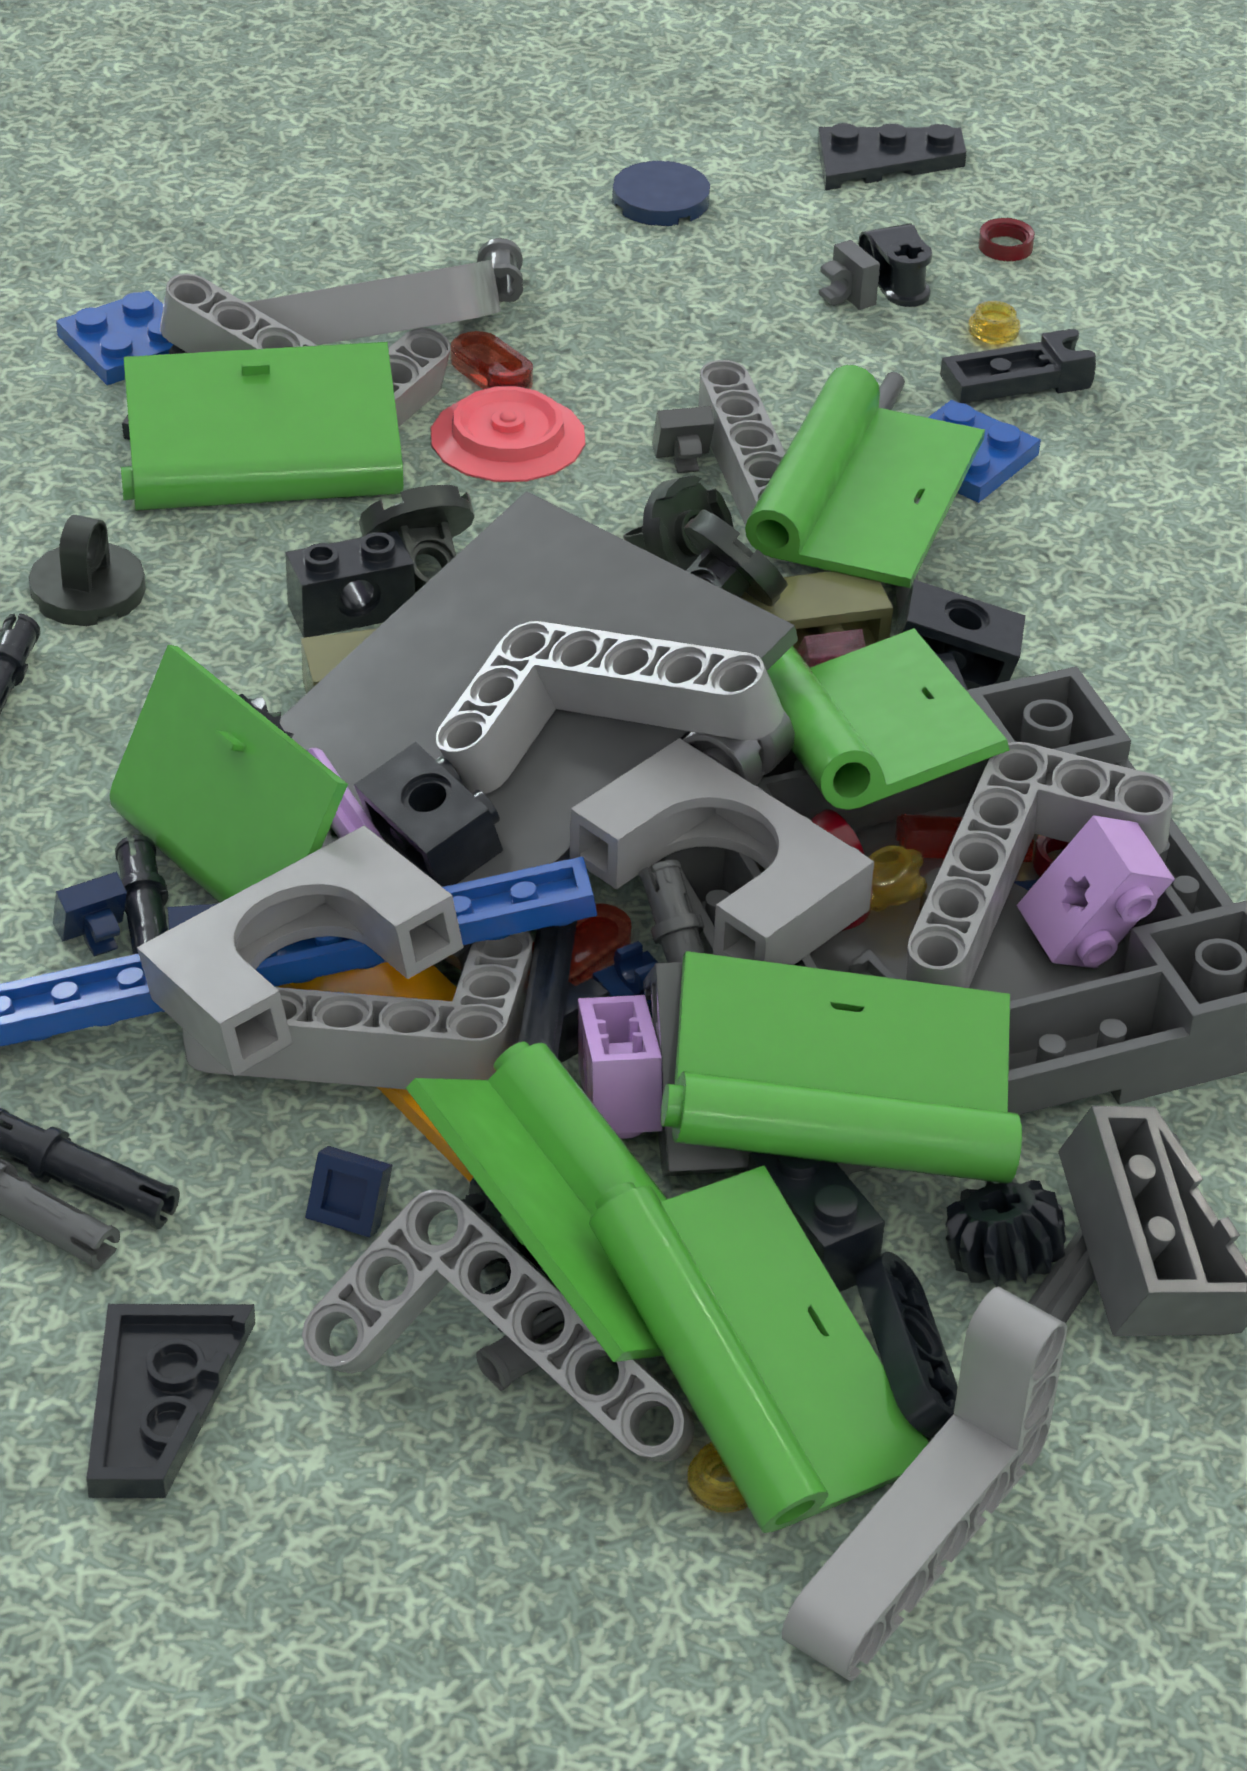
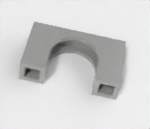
(689, 801)
(348, 889)

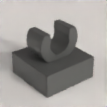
(852, 276)
(683, 435)

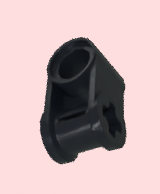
(902, 263)

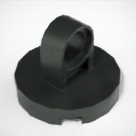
(668, 512)
(424, 522)
(730, 563)
(86, 576)

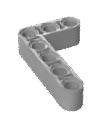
(388, 304)
(209, 319)
(742, 432)
(600, 675)
(1017, 797)
(400, 1038)
(511, 1310)
(938, 1501)

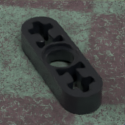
(908, 1343)

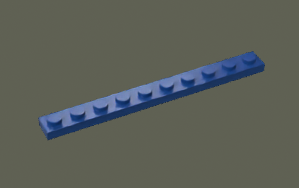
(119, 990)

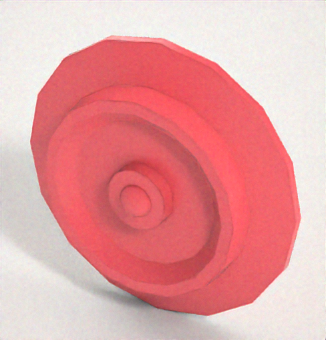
(507, 435)

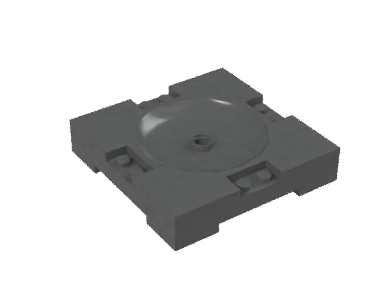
(1137, 1025)

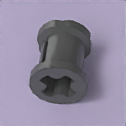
(507, 263)

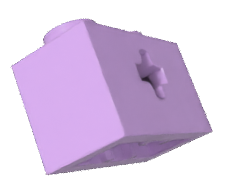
(1095, 892)
(621, 1062)

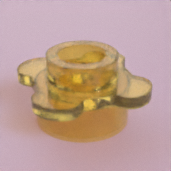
(896, 876)

